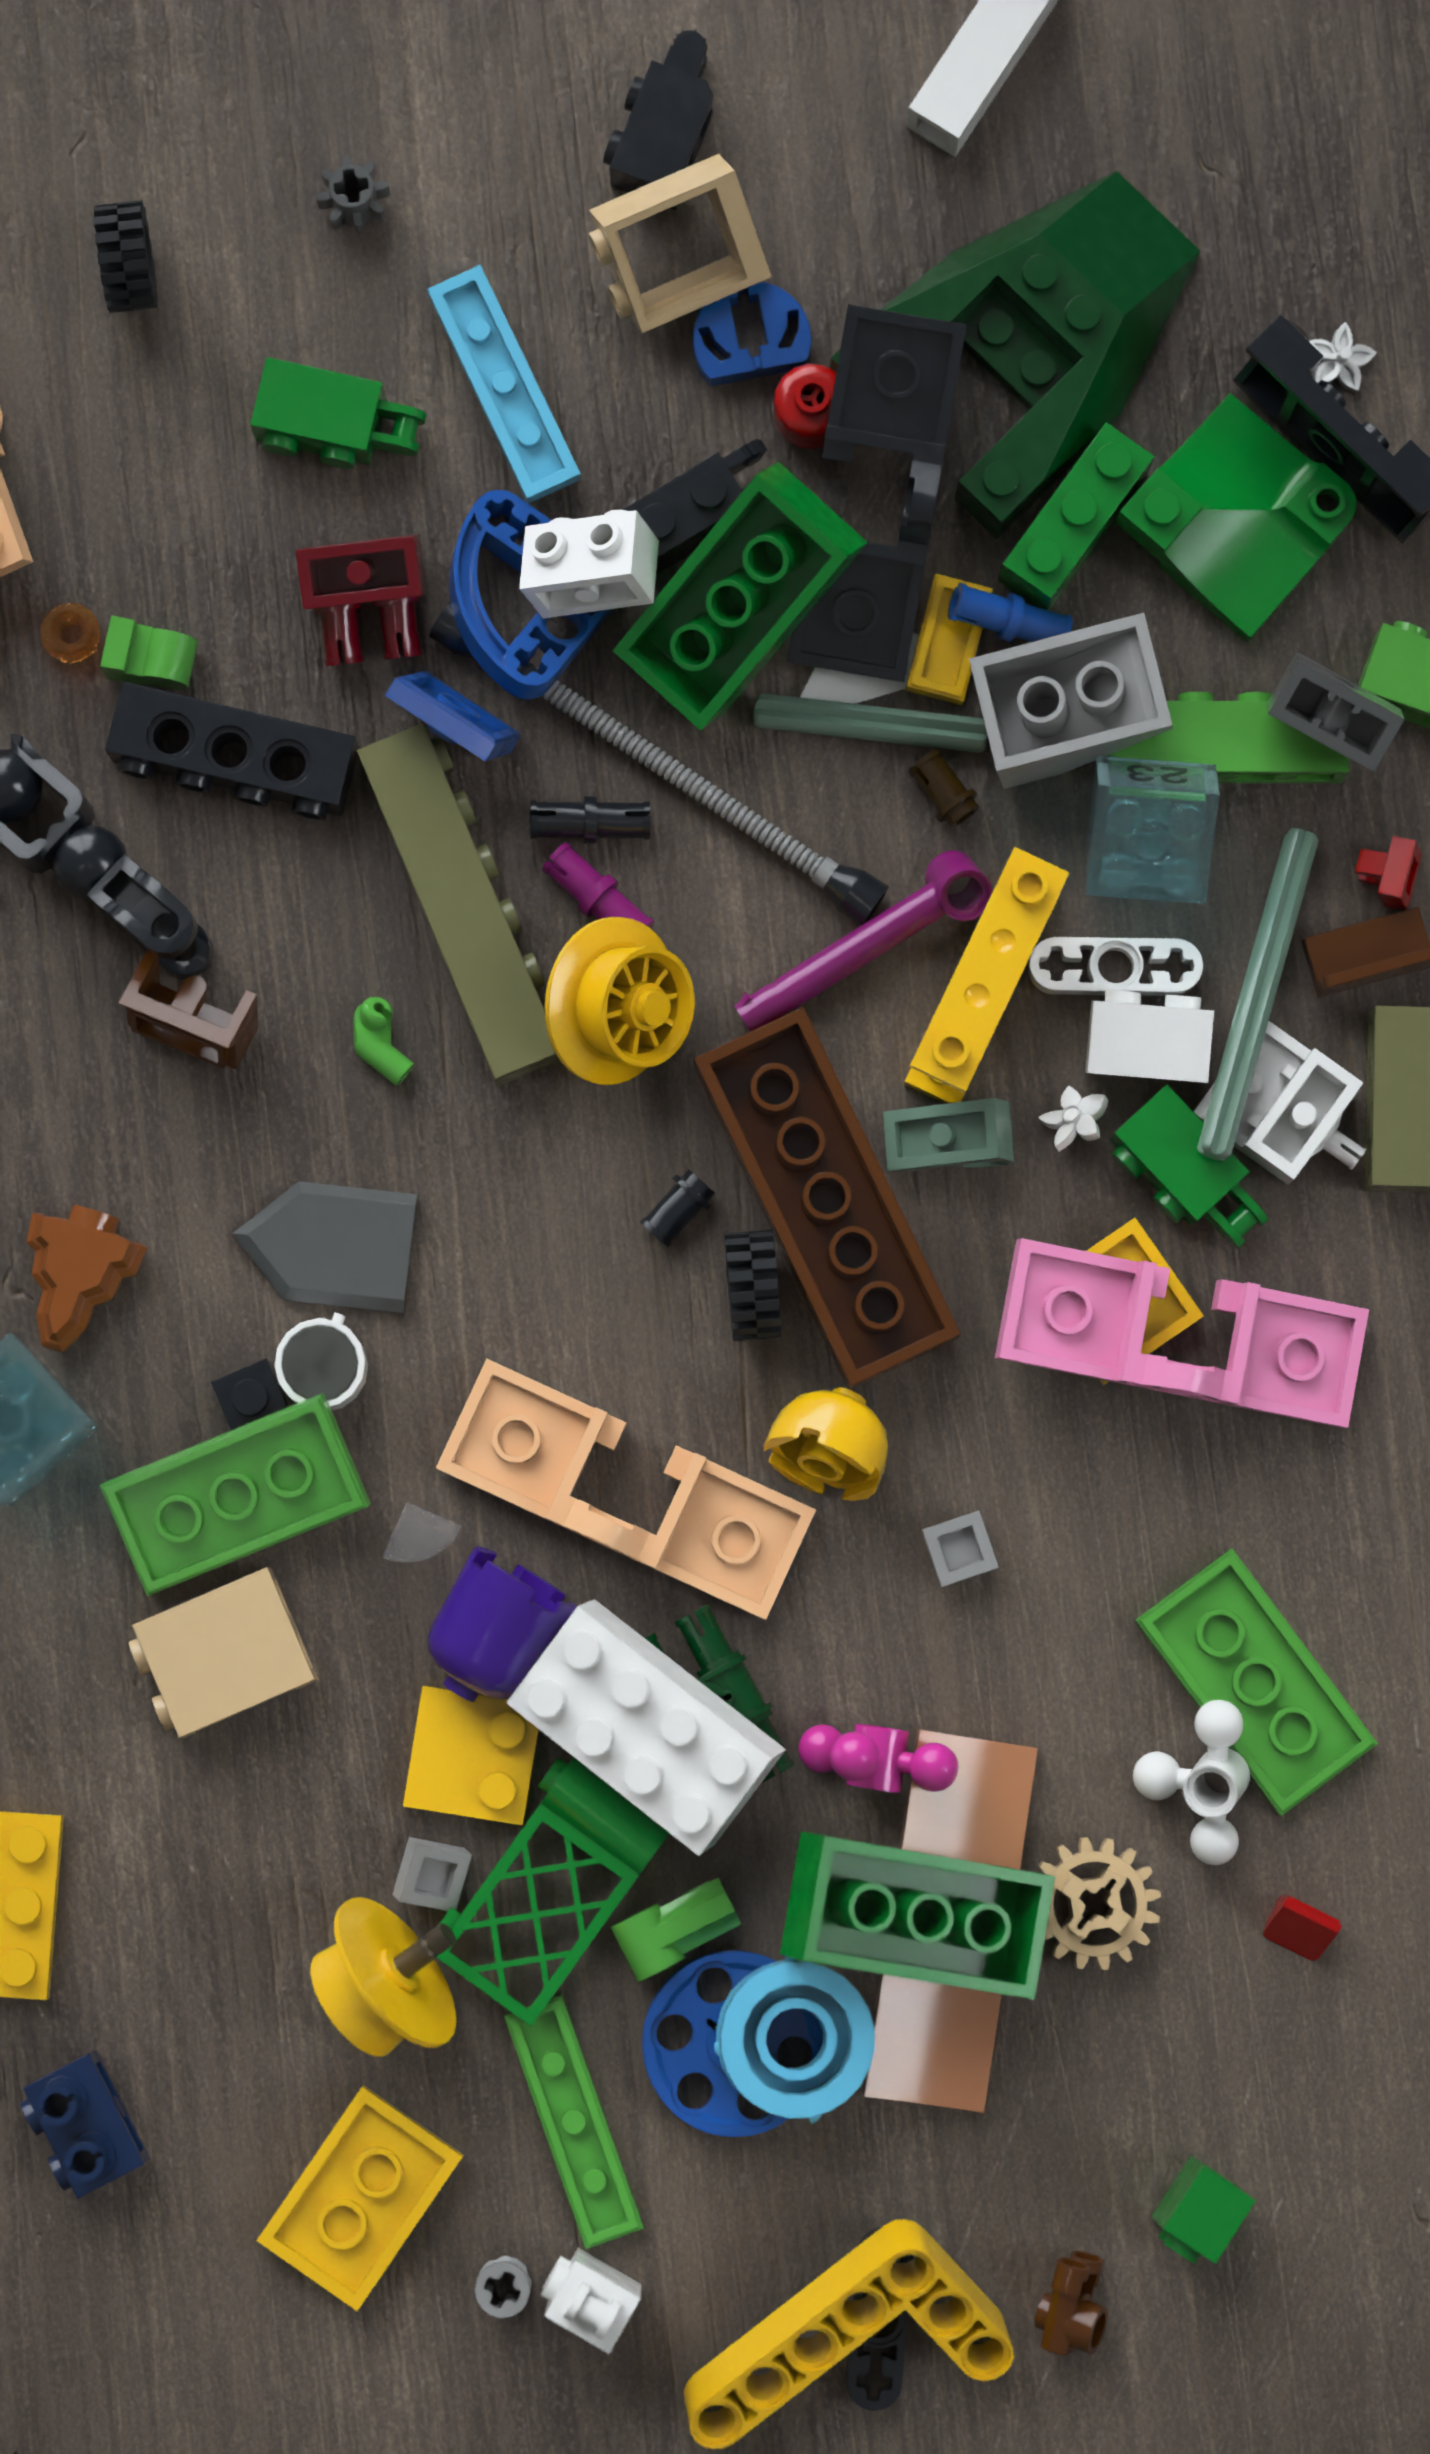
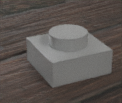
(959, 1548)
(431, 1874)

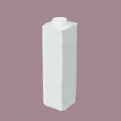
(974, 70)

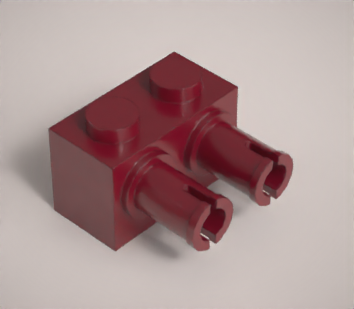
(378, 571)

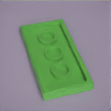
(235, 1494)
(1237, 1647)

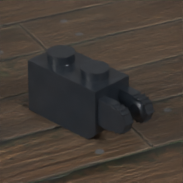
(666, 118)
(694, 502)

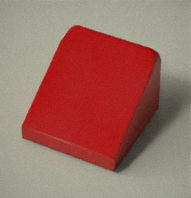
(1300, 1927)

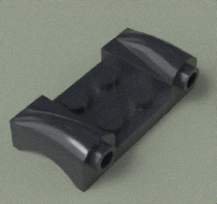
(1314, 415)

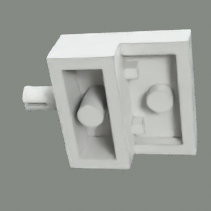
(1293, 1107)

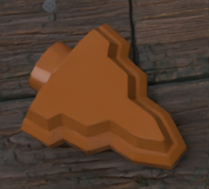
(78, 1268)

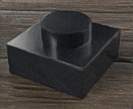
(249, 1394)

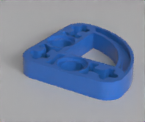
(473, 623)

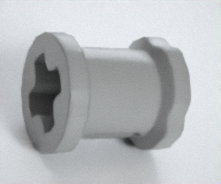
(512, 2303)

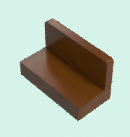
(1367, 952)

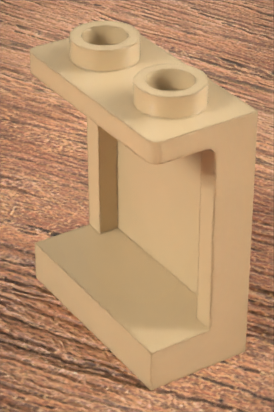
(222, 1653)

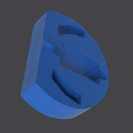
(717, 321)

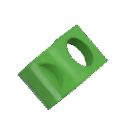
(147, 655)

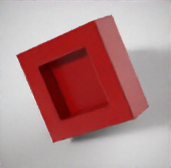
(1391, 871)

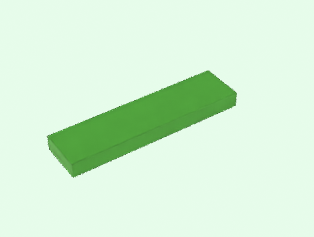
(575, 2124)

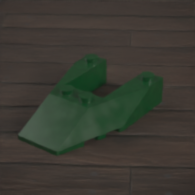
(1063, 320)

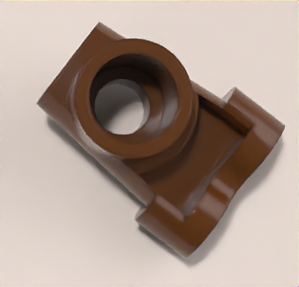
(1068, 2313)

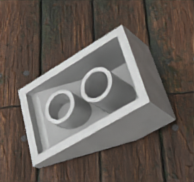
(1070, 699)

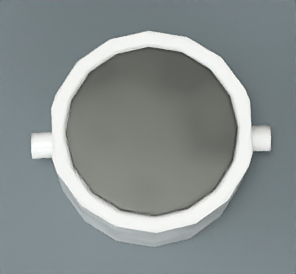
(319, 1359)

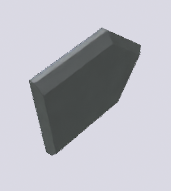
(335, 1245)

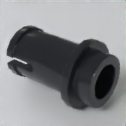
(678, 1207)

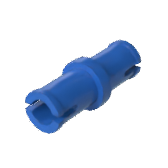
(1006, 616)

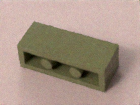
(1397, 1100)

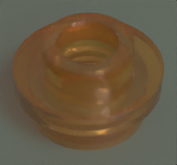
(63, 616)

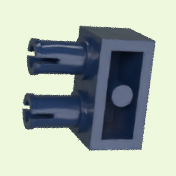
(84, 2125)

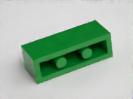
(1075, 517)

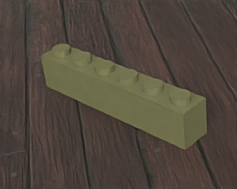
(459, 901)

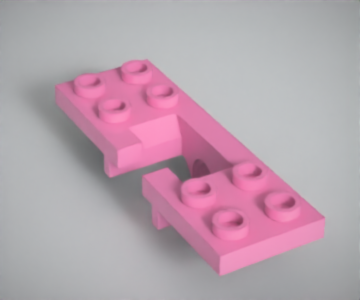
(1090, 1317)

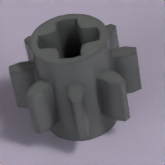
(353, 177)

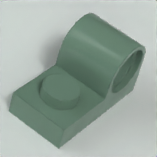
(949, 1135)

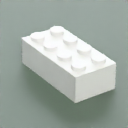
(645, 1726)

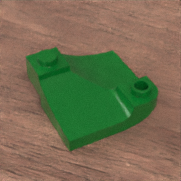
(1238, 516)

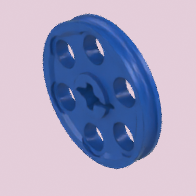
(667, 2067)

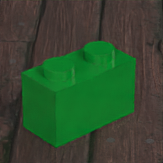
(1201, 2212)

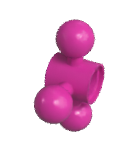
(877, 1758)

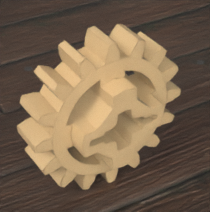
(1116, 1871)

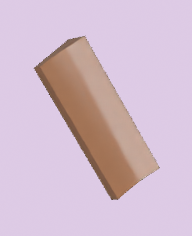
(932, 2036)

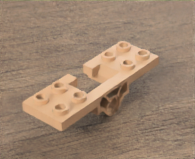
(718, 1531)

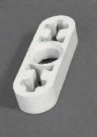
(1159, 980)

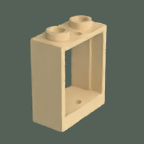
(699, 288)

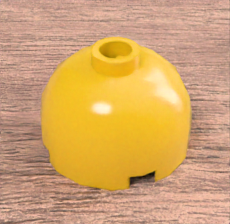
(831, 1442)

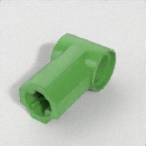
(664, 1933)

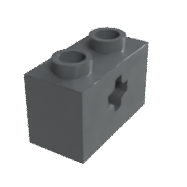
(1335, 711)

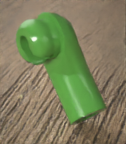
(373, 1040)

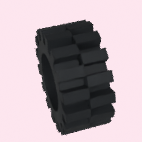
(125, 256)
(752, 1285)

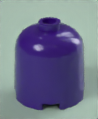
(494, 1627)

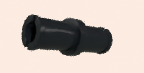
(589, 820)

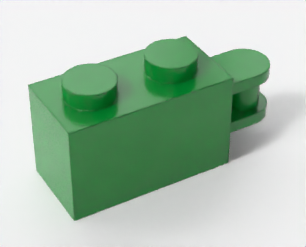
(329, 415)
(1163, 1148)

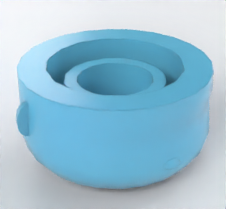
(845, 2047)

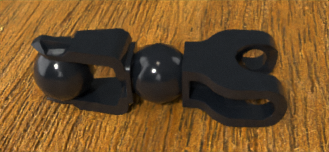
(94, 863)

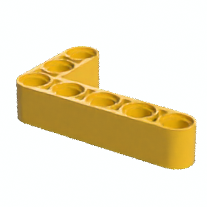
(844, 2327)

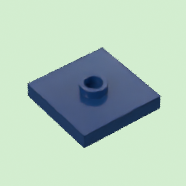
(453, 715)

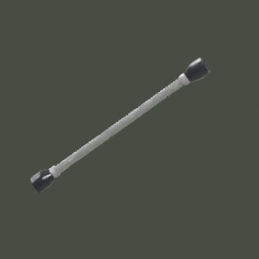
(849, 888)

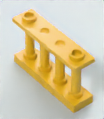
(986, 977)

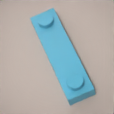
(504, 384)

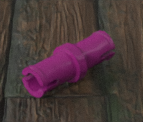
(594, 892)

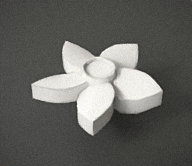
(1342, 359)
(1076, 1117)

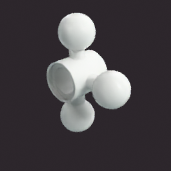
(1159, 1777)

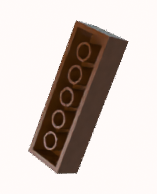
(826, 1198)

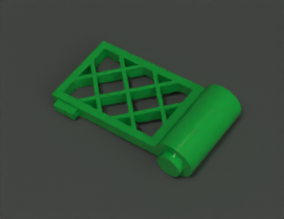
(598, 1823)

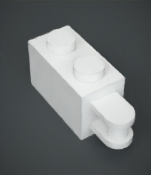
(590, 2298)

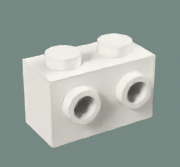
(589, 564)
(1150, 1039)

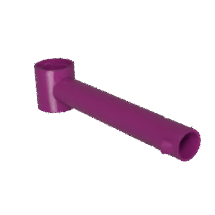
(873, 938)

